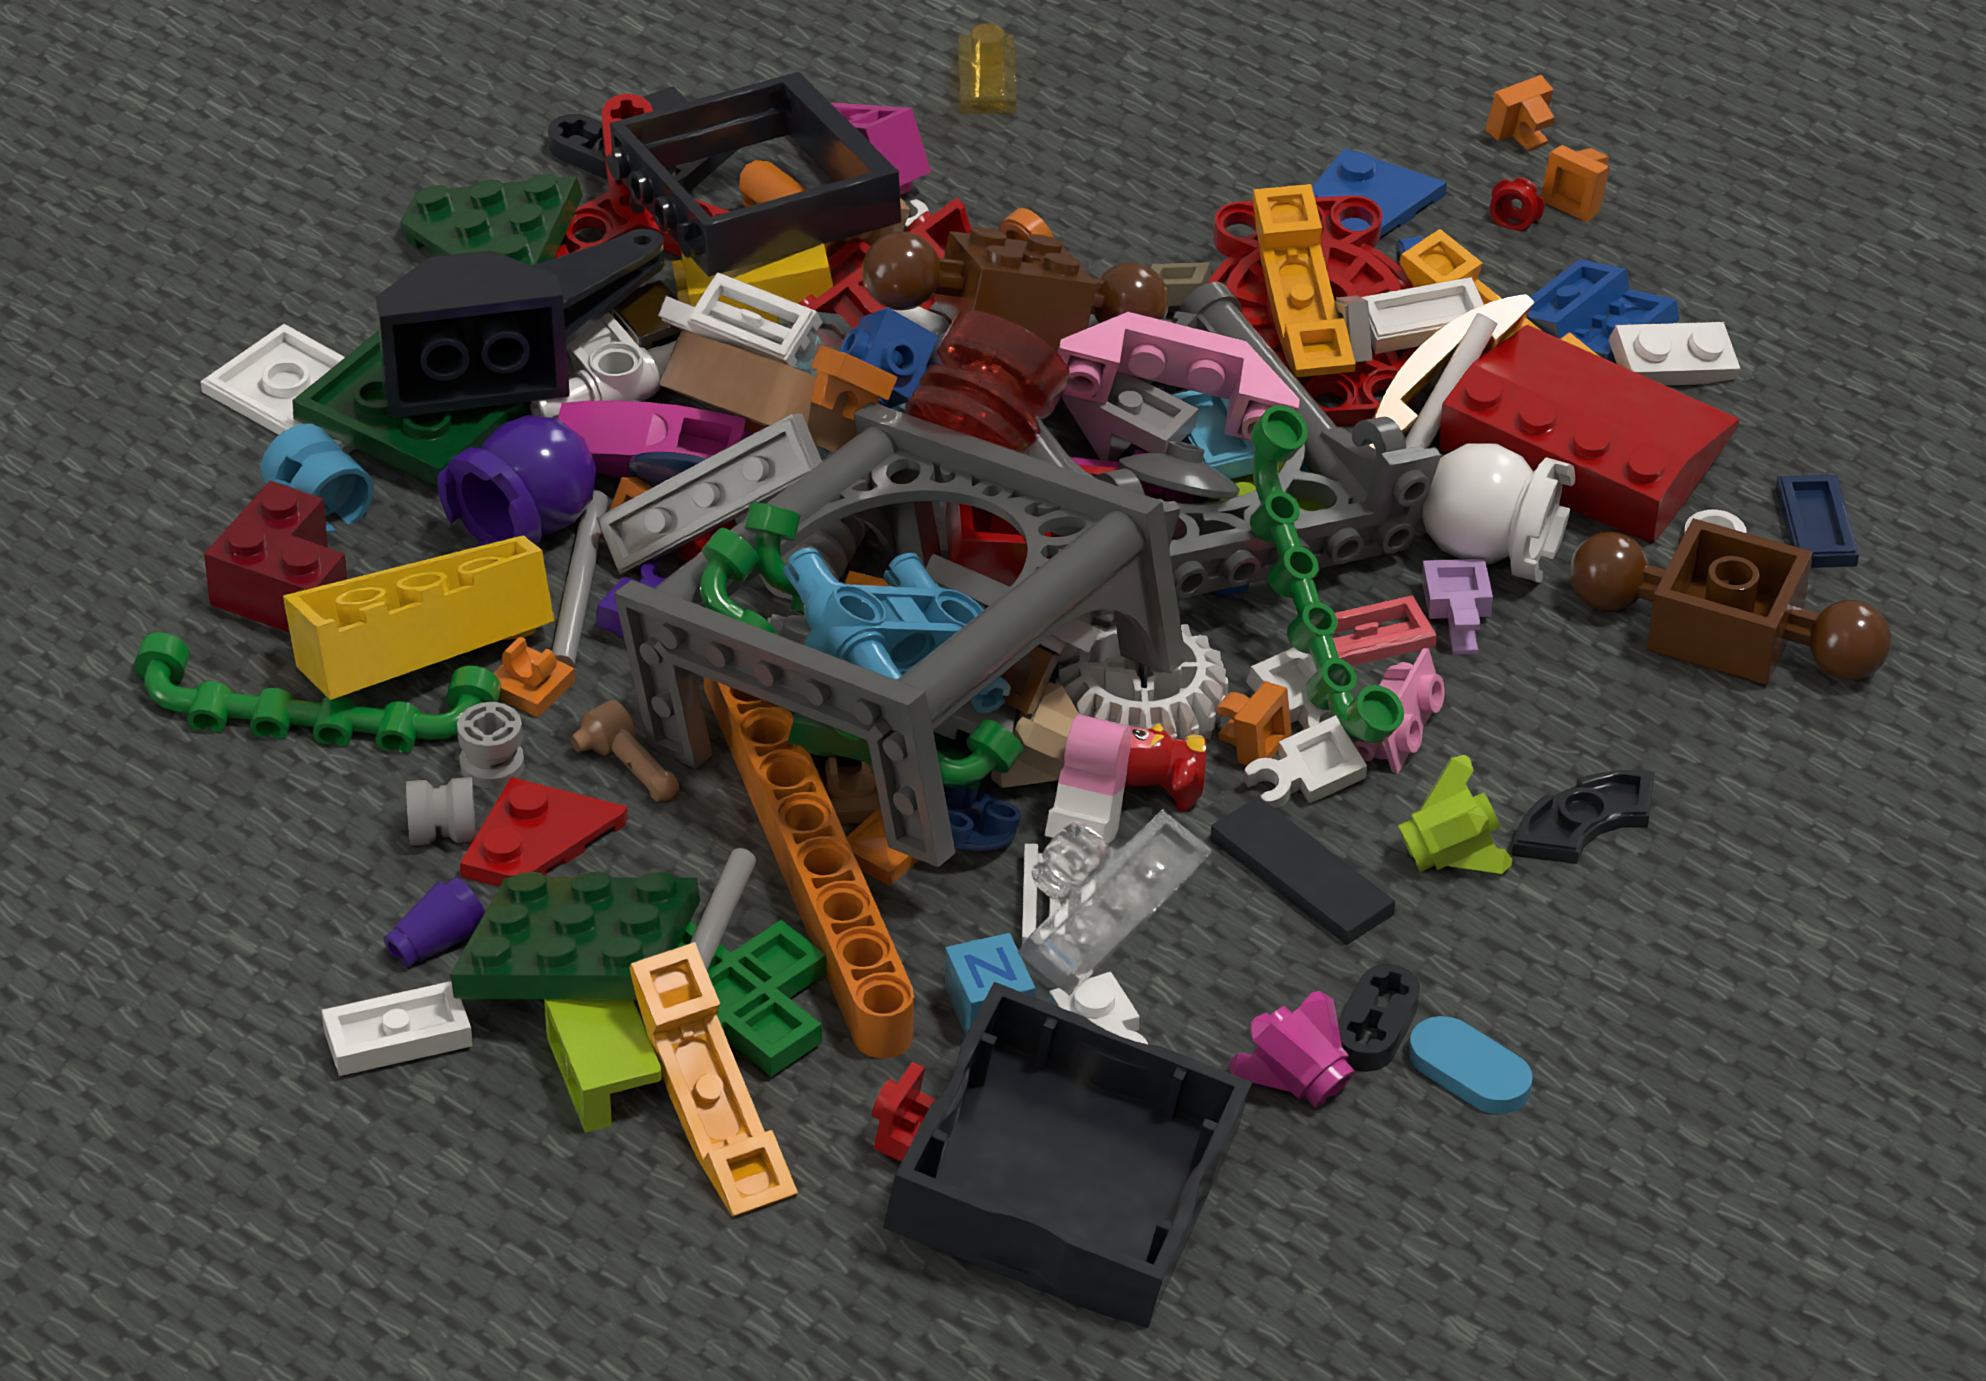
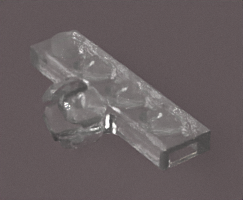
(1105, 893)

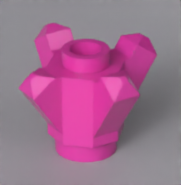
(1297, 1051)

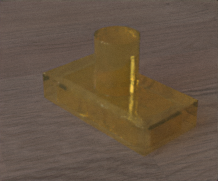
(987, 71)

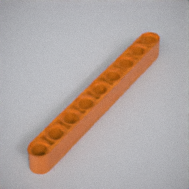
(819, 871)

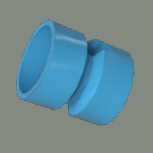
(315, 464)

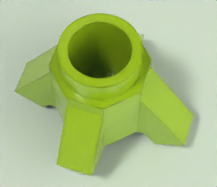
(1454, 825)

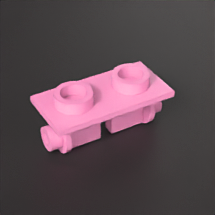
(1420, 695)

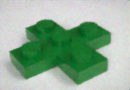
(756, 991)

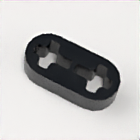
(1391, 1022)

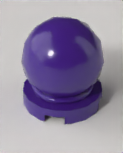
(522, 481)

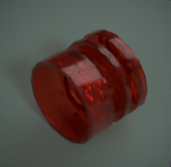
(991, 381)

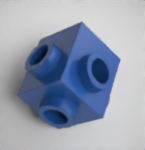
(893, 346)

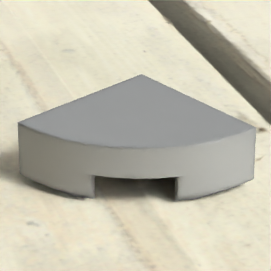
(1356, 316)

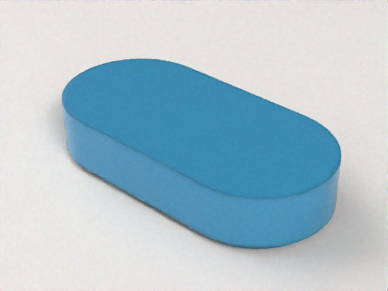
(1470, 1065)

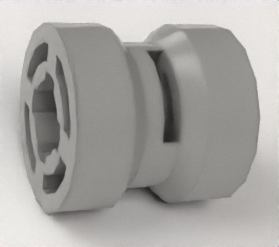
(490, 736)
(440, 811)

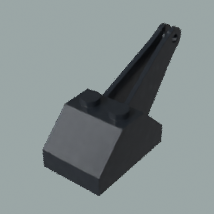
(498, 329)

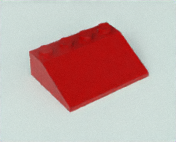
(1628, 437)

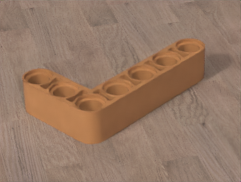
(753, 388)

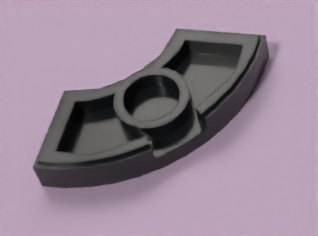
(1599, 803)

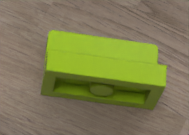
(599, 1053)

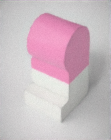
(1092, 777)

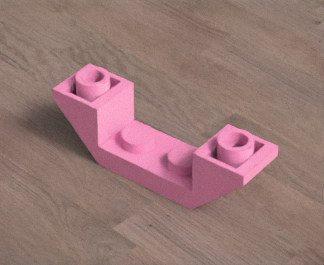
(1176, 358)

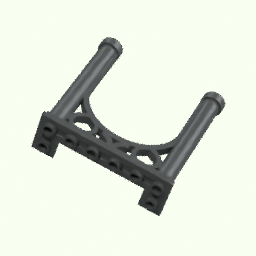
(1367, 492)

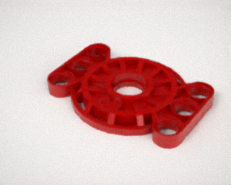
(1352, 269)

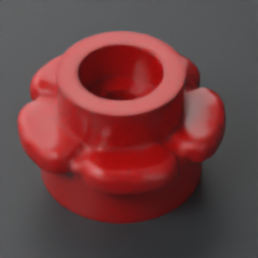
(1502, 203)

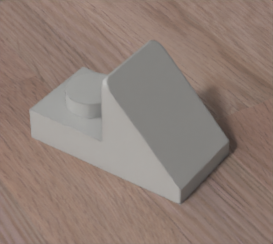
(1132, 415)

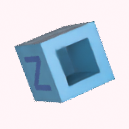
(975, 967)

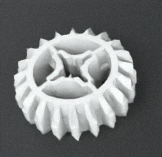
(1110, 687)

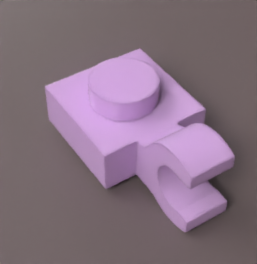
(1460, 593)

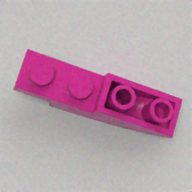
(627, 428)

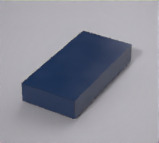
(1818, 519)

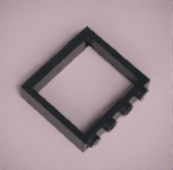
(858, 202)

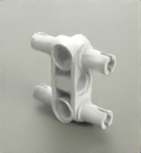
(608, 367)

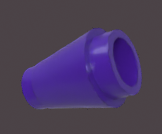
(436, 923)

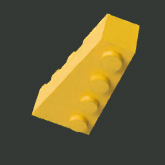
(417, 614)

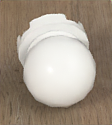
(1497, 508)

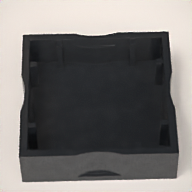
(1067, 1156)

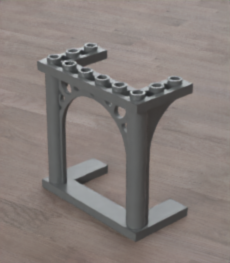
(887, 477)

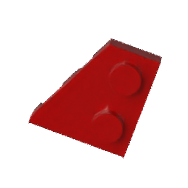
(536, 830)

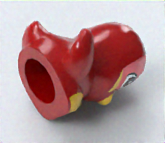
(1167, 762)

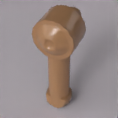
(611, 730)

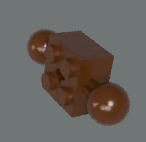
(1018, 280)
(1730, 603)

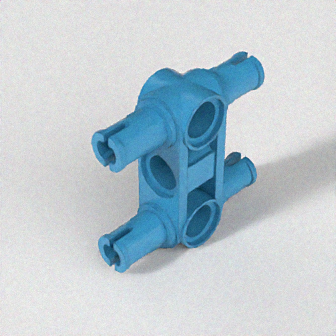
(884, 625)

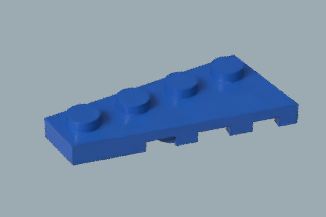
(1392, 187)

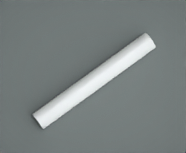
(1466, 353)

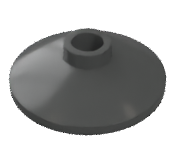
(1181, 471)

